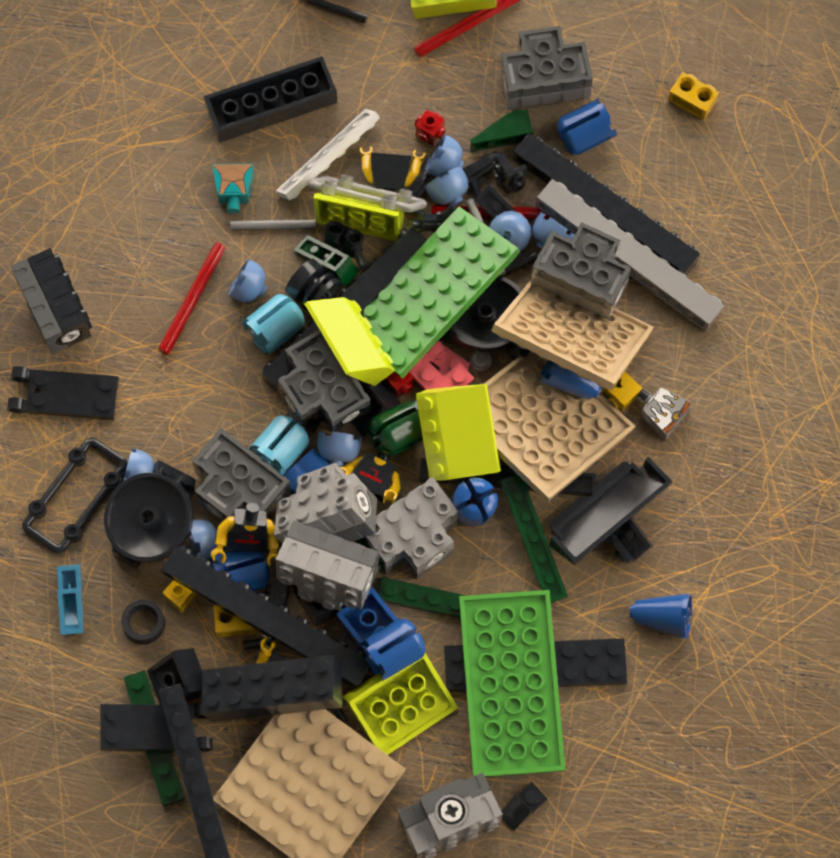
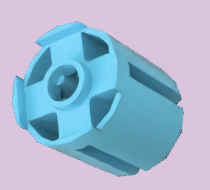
(274, 323)
(281, 443)

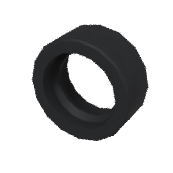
(136, 606)

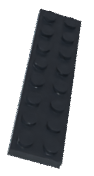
(577, 663)

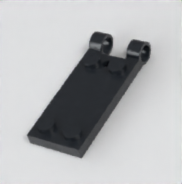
(66, 394)
(142, 728)

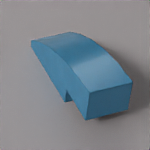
(70, 599)

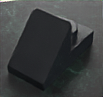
(523, 806)

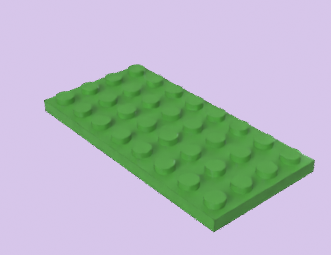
(437, 287)
(511, 684)

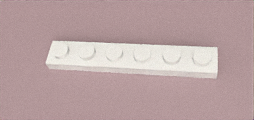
(332, 150)

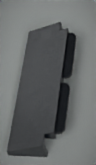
(612, 504)

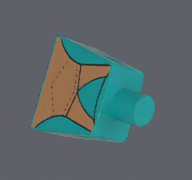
(233, 184)

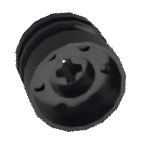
(312, 284)

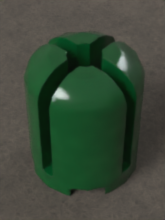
(396, 429)

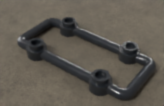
(73, 532)

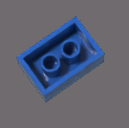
(366, 621)

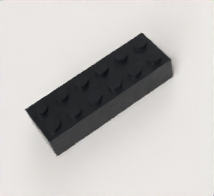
(270, 99)
(272, 688)

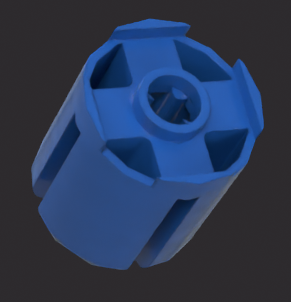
(585, 127)
(479, 491)
(245, 567)
(394, 648)

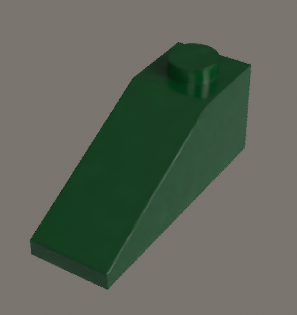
(505, 131)
(332, 259)

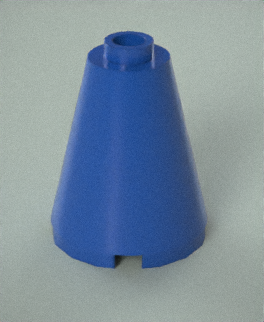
(568, 381)
(664, 614)

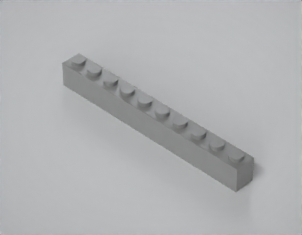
(646, 267)

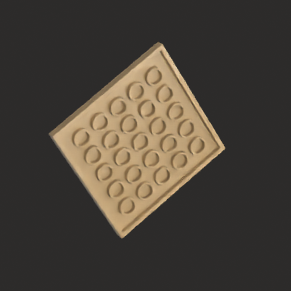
(572, 335)
(549, 432)
(309, 784)

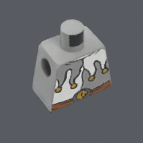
(663, 410)

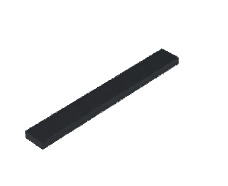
(580, 486)

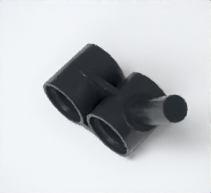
(351, 240)

